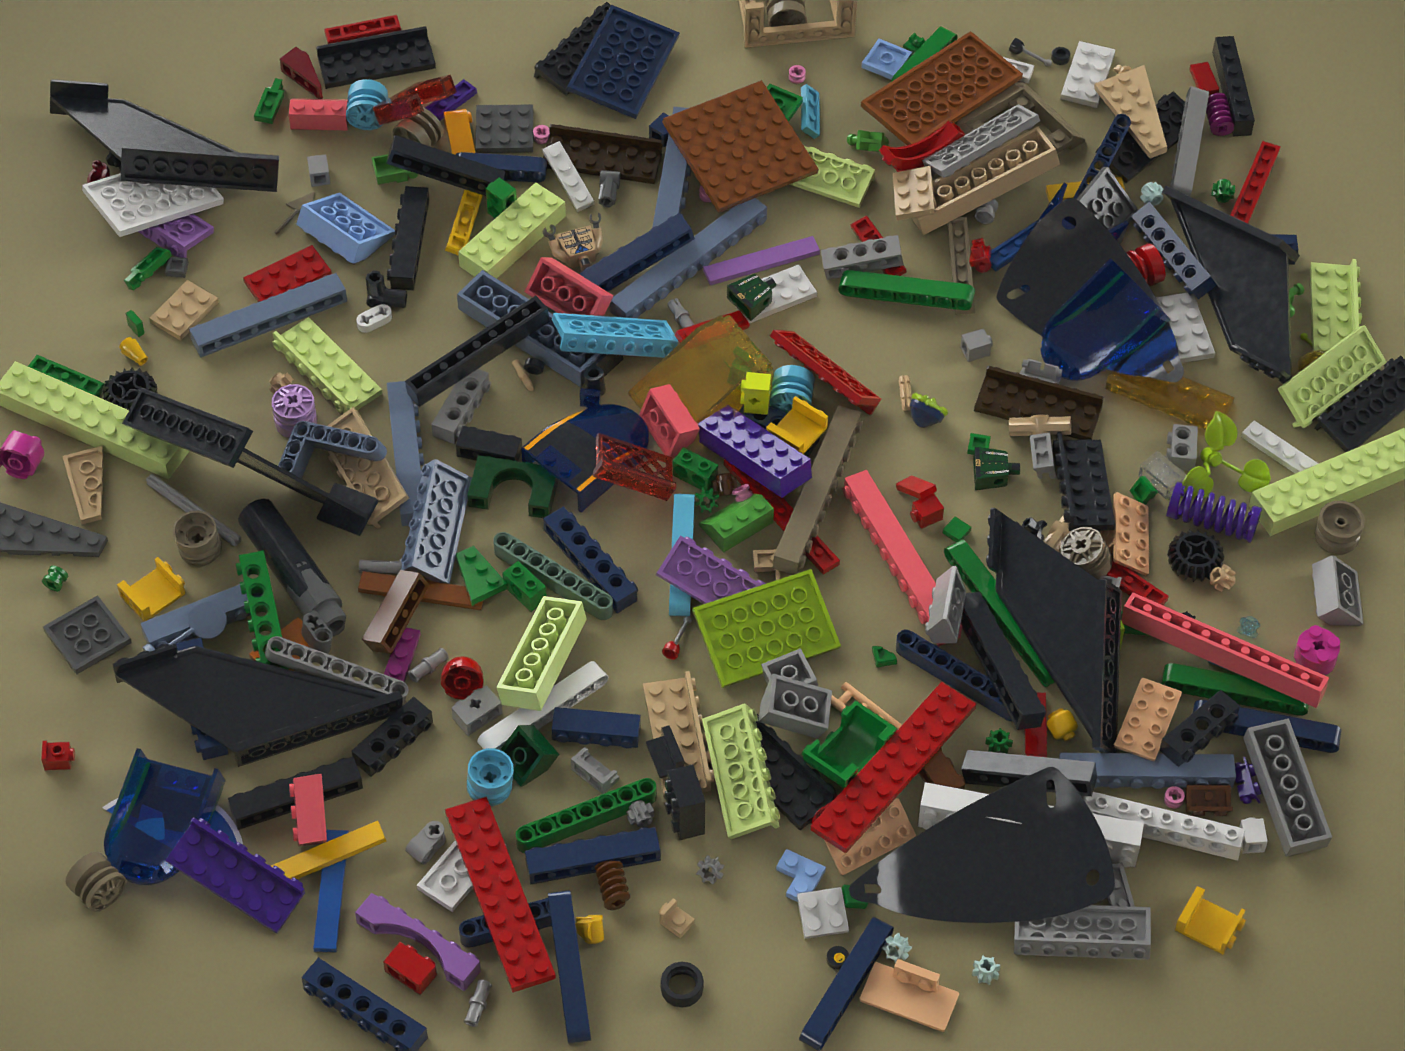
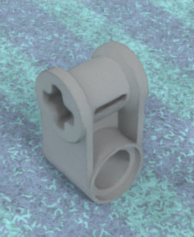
(425, 844)

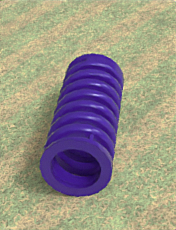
(1175, 511)

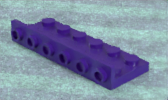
(236, 874)

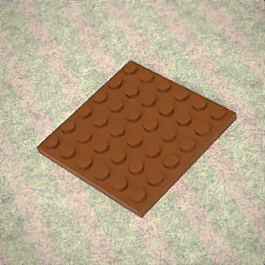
(740, 146)

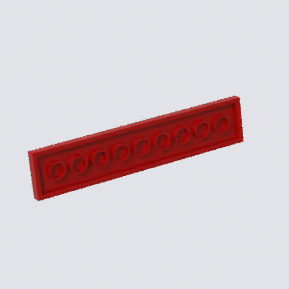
(893, 767)
(500, 895)

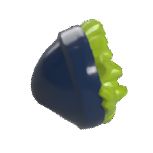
(926, 411)

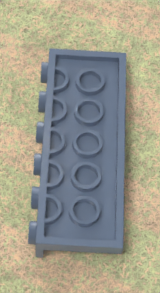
(436, 522)

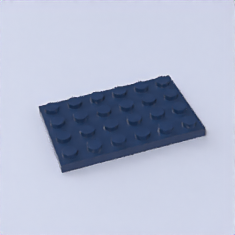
(623, 61)

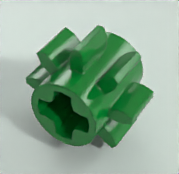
(1223, 190)
(709, 493)
(999, 741)

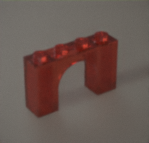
(410, 100)

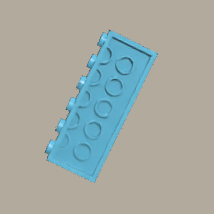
(614, 335)

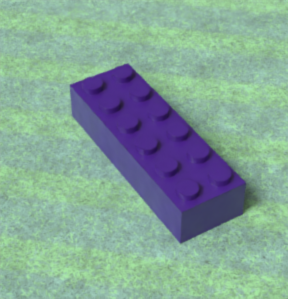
(755, 451)

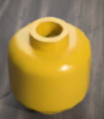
(1062, 724)

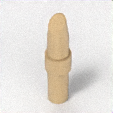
(523, 375)

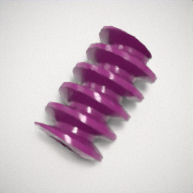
(1219, 115)

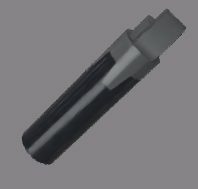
(295, 572)

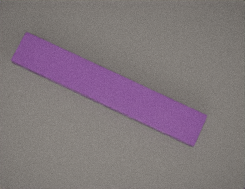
(761, 260)

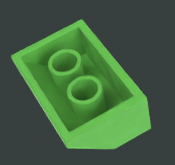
(738, 521)

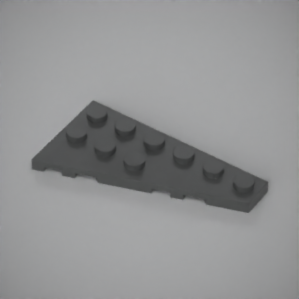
(35, 534)

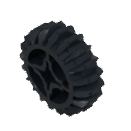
(127, 387)
(1194, 549)

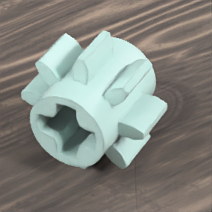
(1152, 193)
(901, 943)
(986, 970)

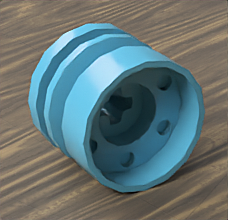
(361, 98)
(791, 382)
(493, 767)

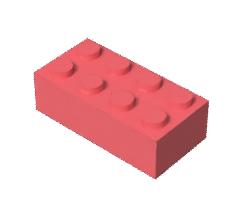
(566, 290)

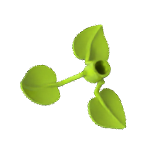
(1218, 434)

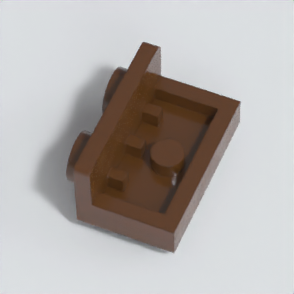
(1208, 799)

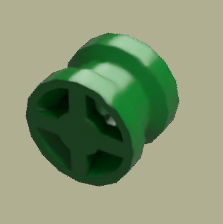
(55, 578)

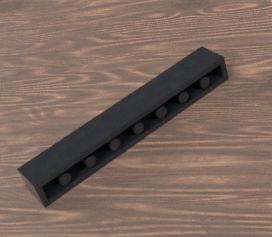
(477, 351)
(1001, 663)

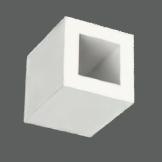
(1255, 835)

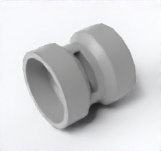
(986, 212)

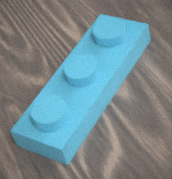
(810, 111)

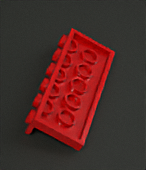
(826, 370)

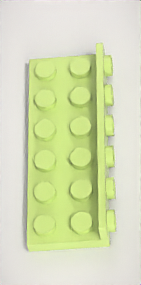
(838, 178)
(1334, 303)
(326, 366)
(1331, 376)
(740, 771)

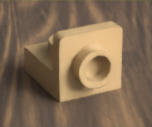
(675, 919)

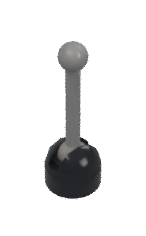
(1018, 46)

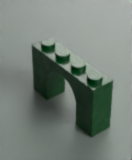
(492, 471)

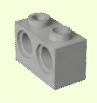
(1182, 446)

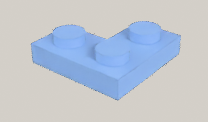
(803, 870)

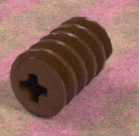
(612, 884)

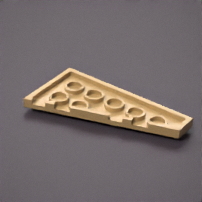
(1132, 95)

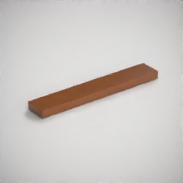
(436, 593)

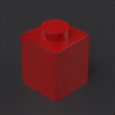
(927, 511)

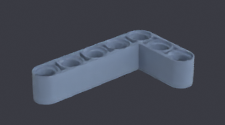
(309, 435)

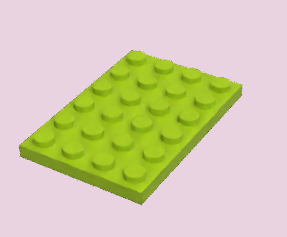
(765, 625)

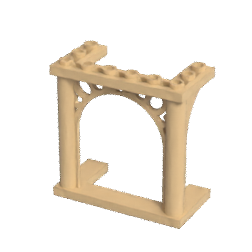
(757, 35)

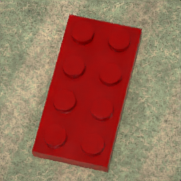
(287, 274)

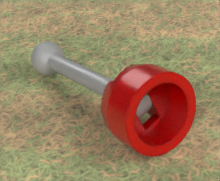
(672, 648)

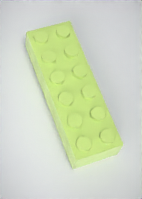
(512, 232)
(541, 653)

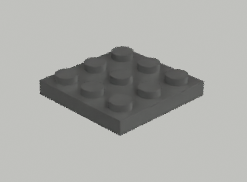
(504, 128)
(1107, 200)
(87, 634)

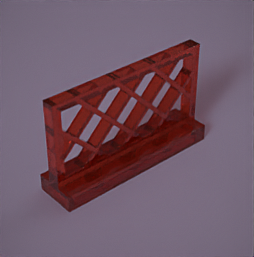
(630, 475)

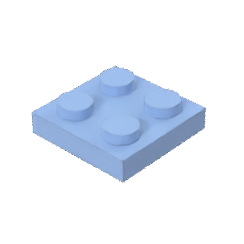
(885, 59)

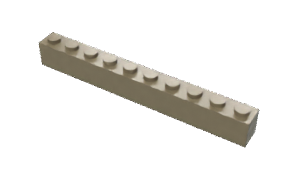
(817, 491)

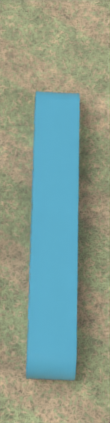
(682, 525)

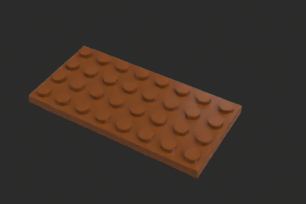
(941, 89)

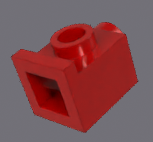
(57, 755)

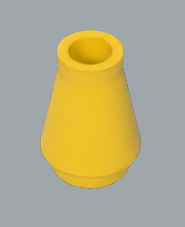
(133, 350)

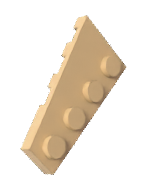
(86, 482)

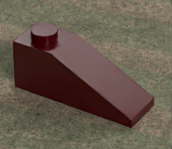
(298, 67)

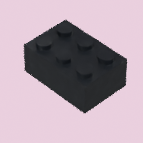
(685, 802)

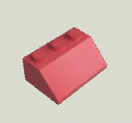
(318, 114)
(668, 420)
(308, 810)

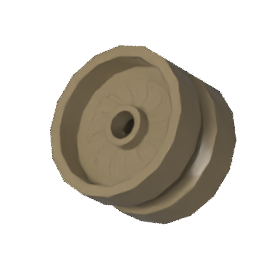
(1339, 527)

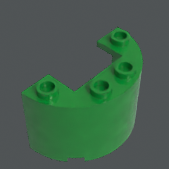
(850, 746)

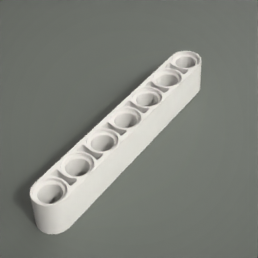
(563, 695)

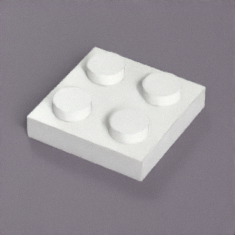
(822, 913)

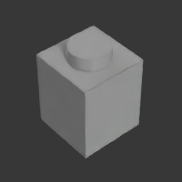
(318, 170)
(976, 344)

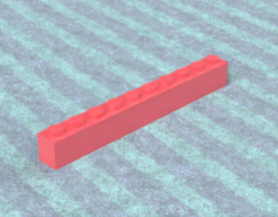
(893, 542)
(1224, 650)

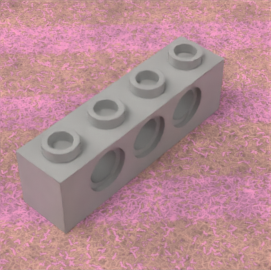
(871, 261)
(460, 406)

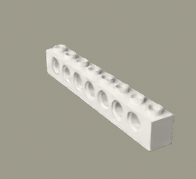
(1172, 826)

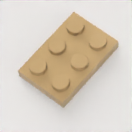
(913, 193)
(184, 310)

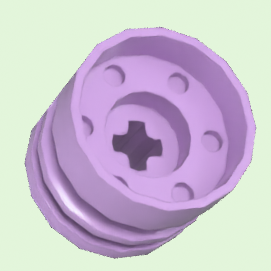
(292, 405)

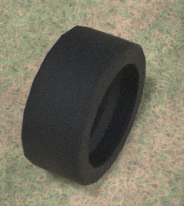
(686, 969)

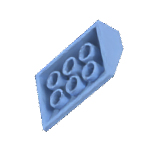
(344, 227)

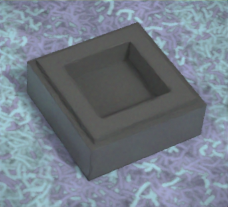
(176, 267)

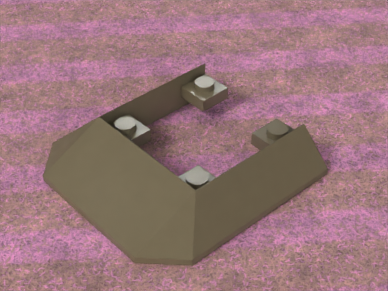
(1062, 134)

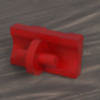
(980, 256)

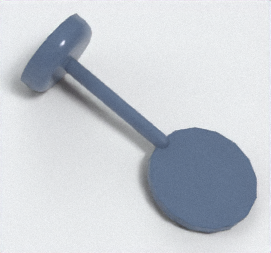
(205, 621)

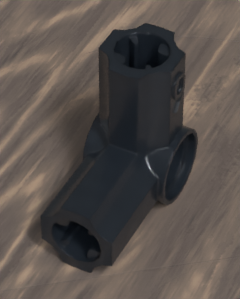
(379, 294)

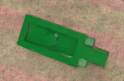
(270, 102)
(146, 267)

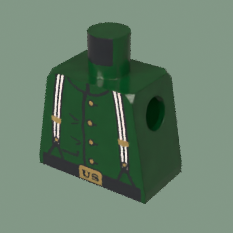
(751, 294)
(992, 468)

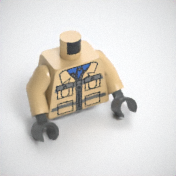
(578, 245)

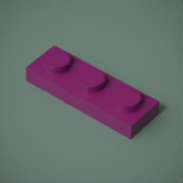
(403, 654)

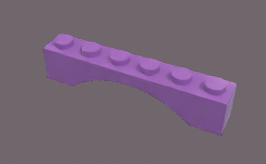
(382, 918)

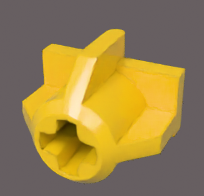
(590, 928)

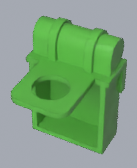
(387, 173)

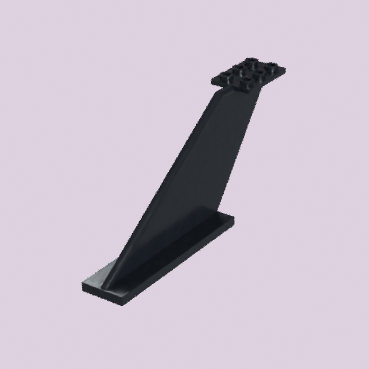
(156, 147)
(1250, 282)
(226, 443)
(1066, 620)
(249, 703)

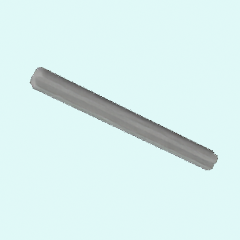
(187, 505)

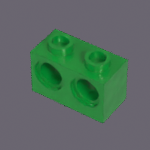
(499, 197)
(694, 469)

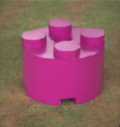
(21, 454)
(1317, 650)

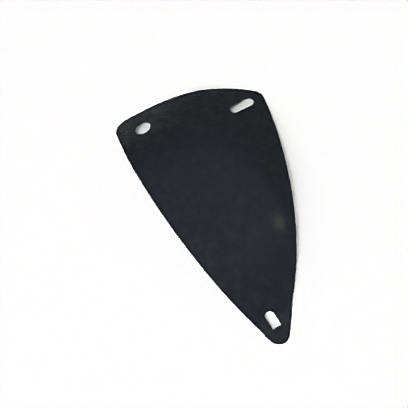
(1059, 263)
(996, 868)

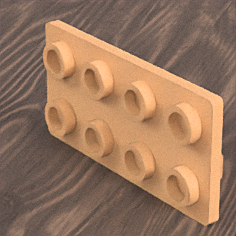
(1131, 534)
(1148, 719)
(885, 834)
(910, 994)

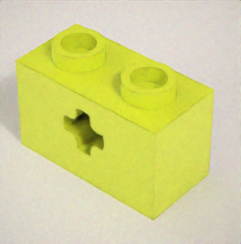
(756, 393)

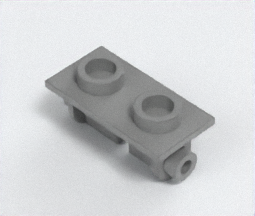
(1050, 373)

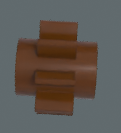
(724, 484)

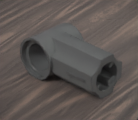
(608, 186)

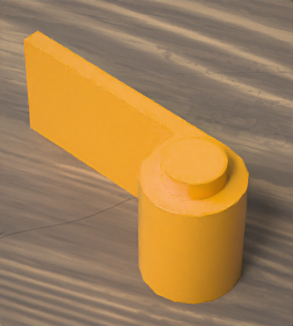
(459, 130)

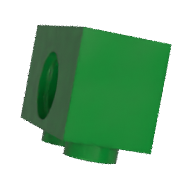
(524, 585)

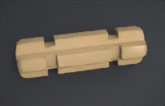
(905, 392)

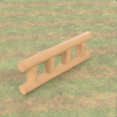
(851, 692)

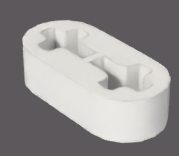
(374, 318)

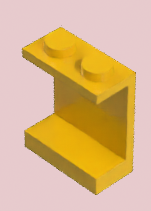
(800, 426)
(153, 591)
(1209, 923)

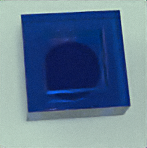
(590, 397)

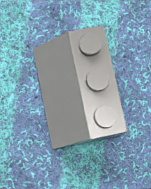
(1337, 592)
(946, 607)
(796, 706)

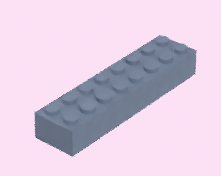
(490, 299)

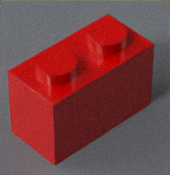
(410, 967)

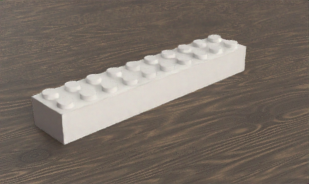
(1121, 835)

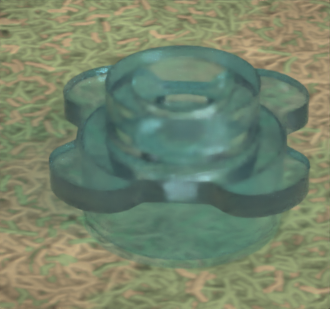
(1248, 626)

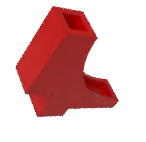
(911, 156)

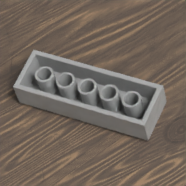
(1287, 787)

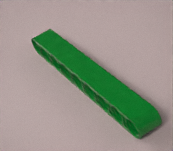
(980, 580)

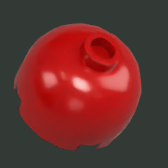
(461, 677)

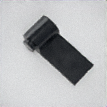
(596, 372)

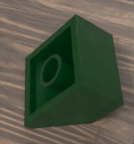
(529, 753)

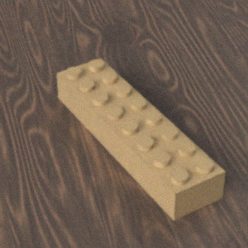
(989, 177)

